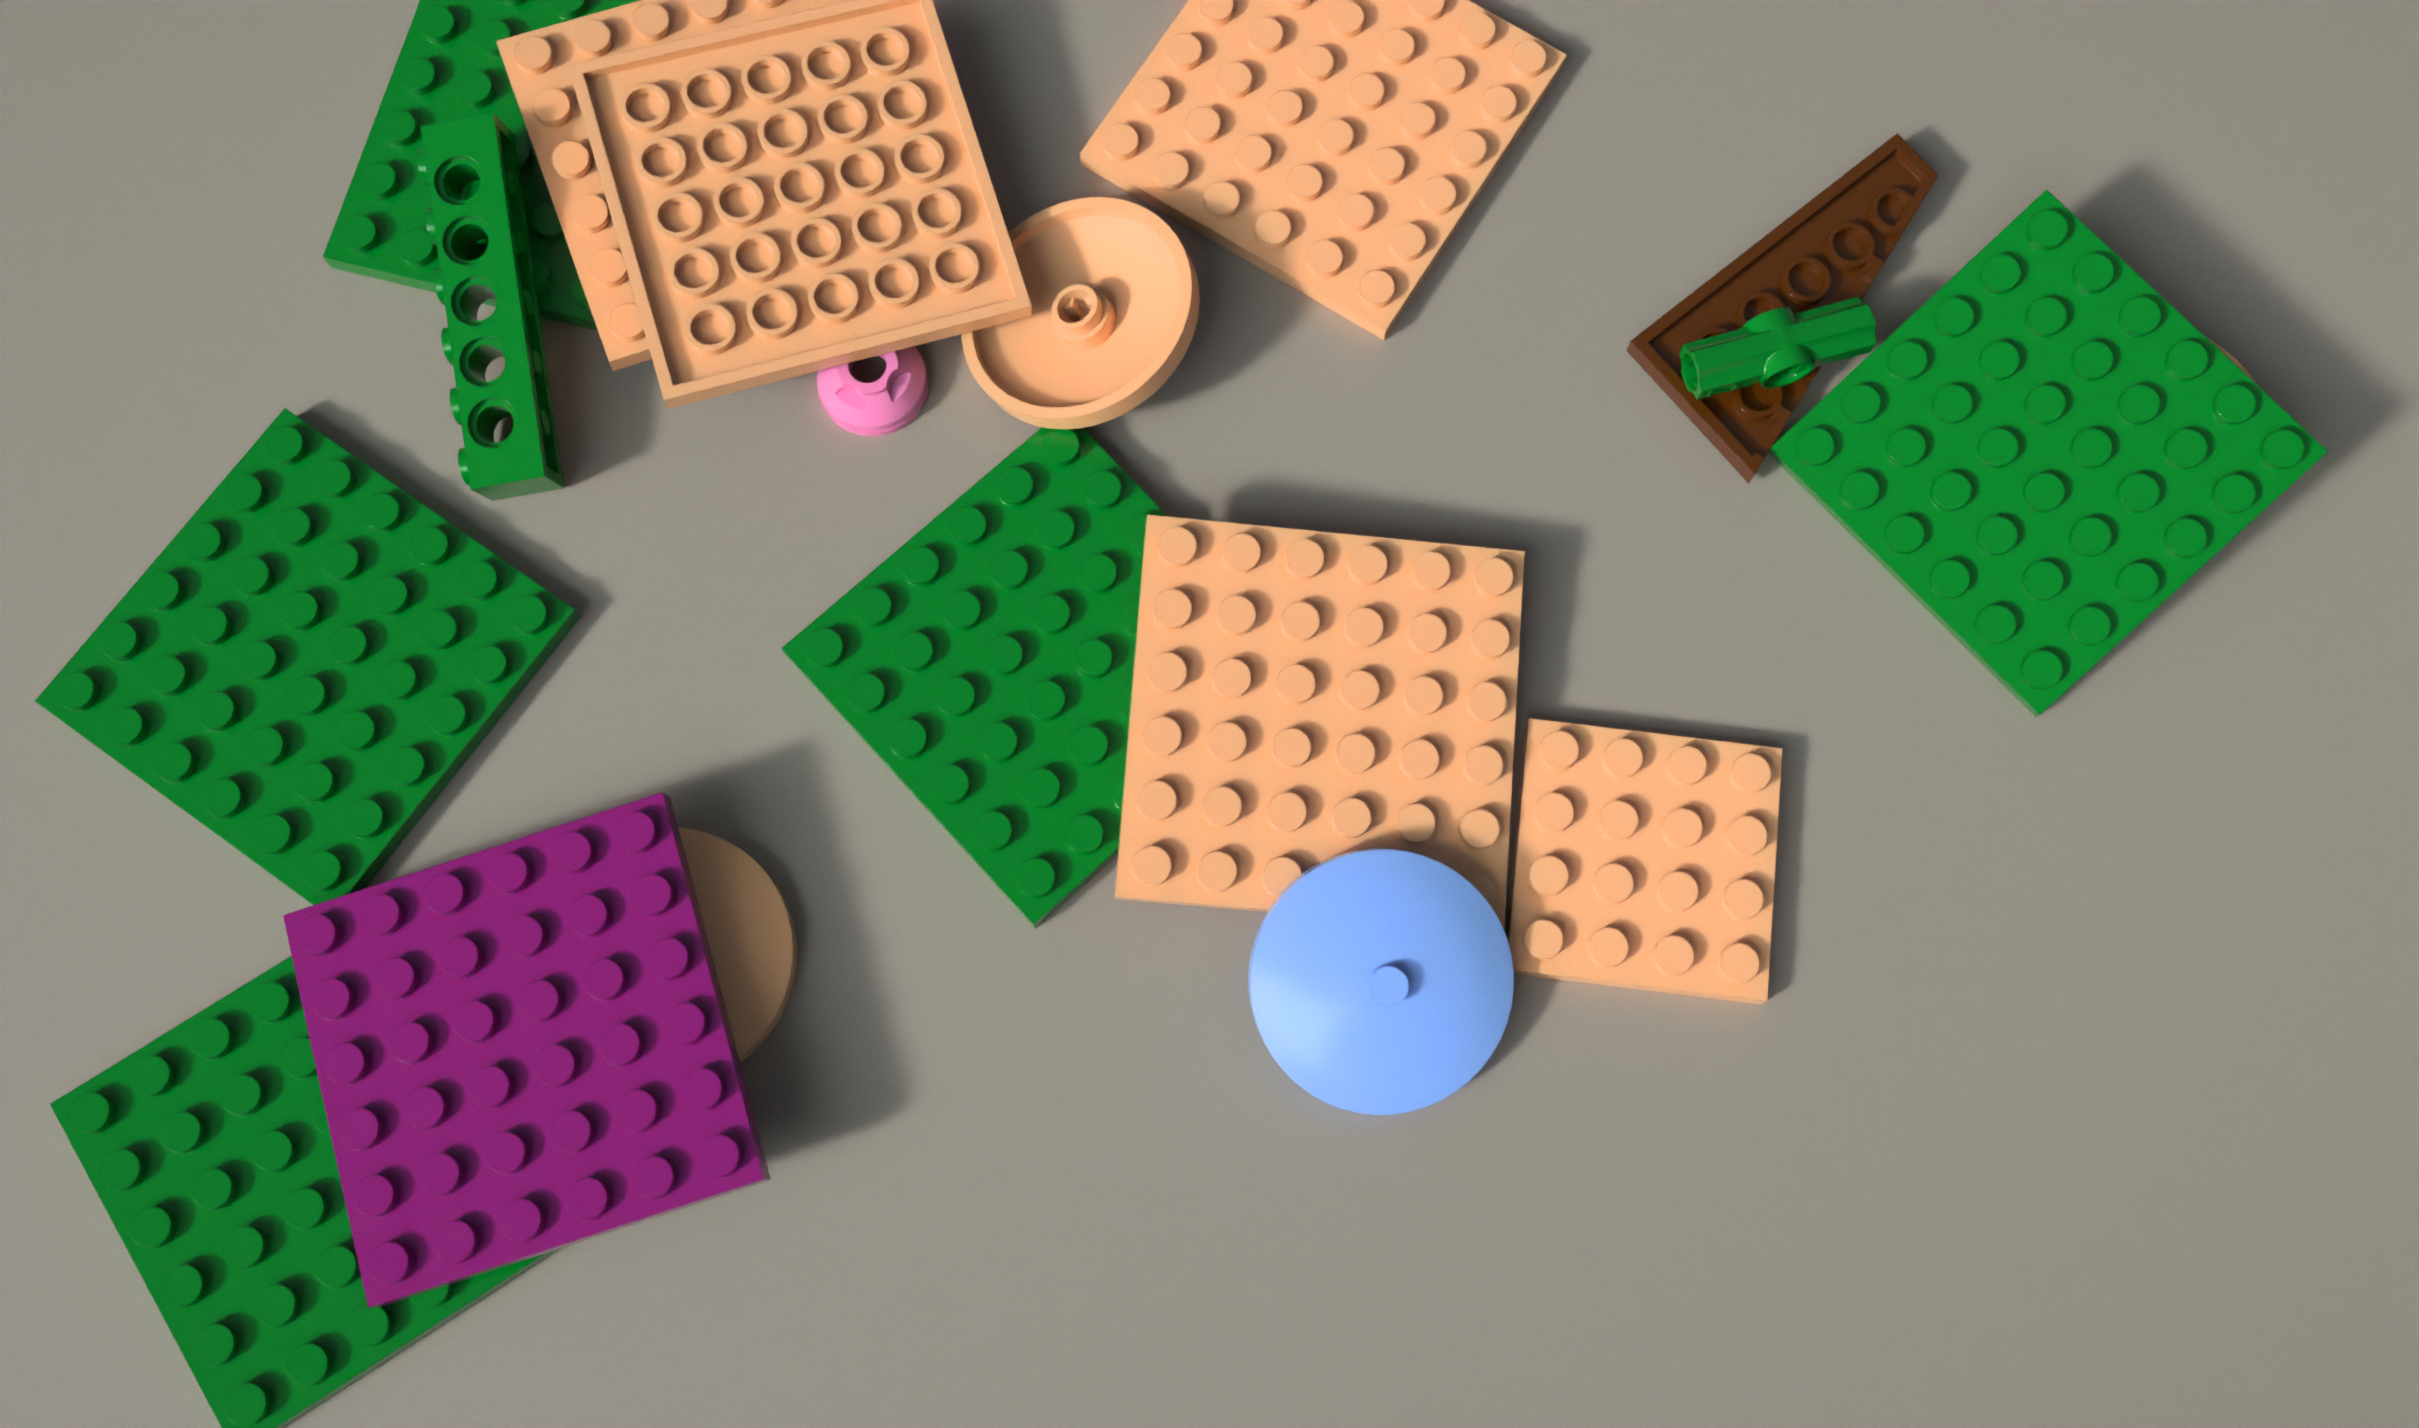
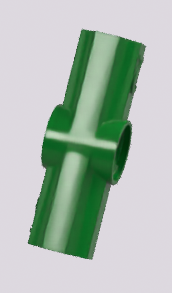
(1777, 348)

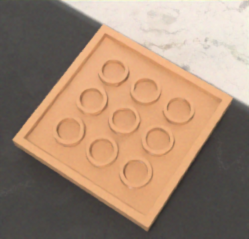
(1645, 861)

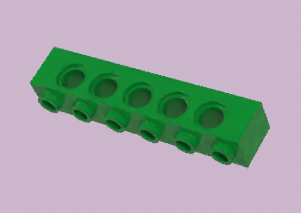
(450, 159)

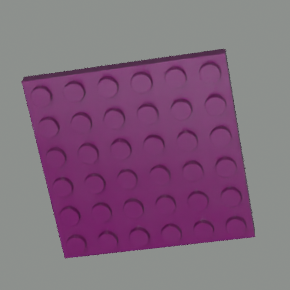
(523, 1050)

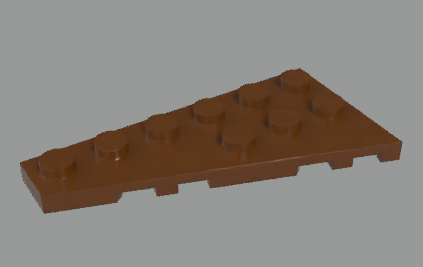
(1807, 262)

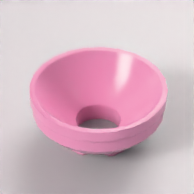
(880, 405)

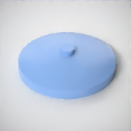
(1381, 981)

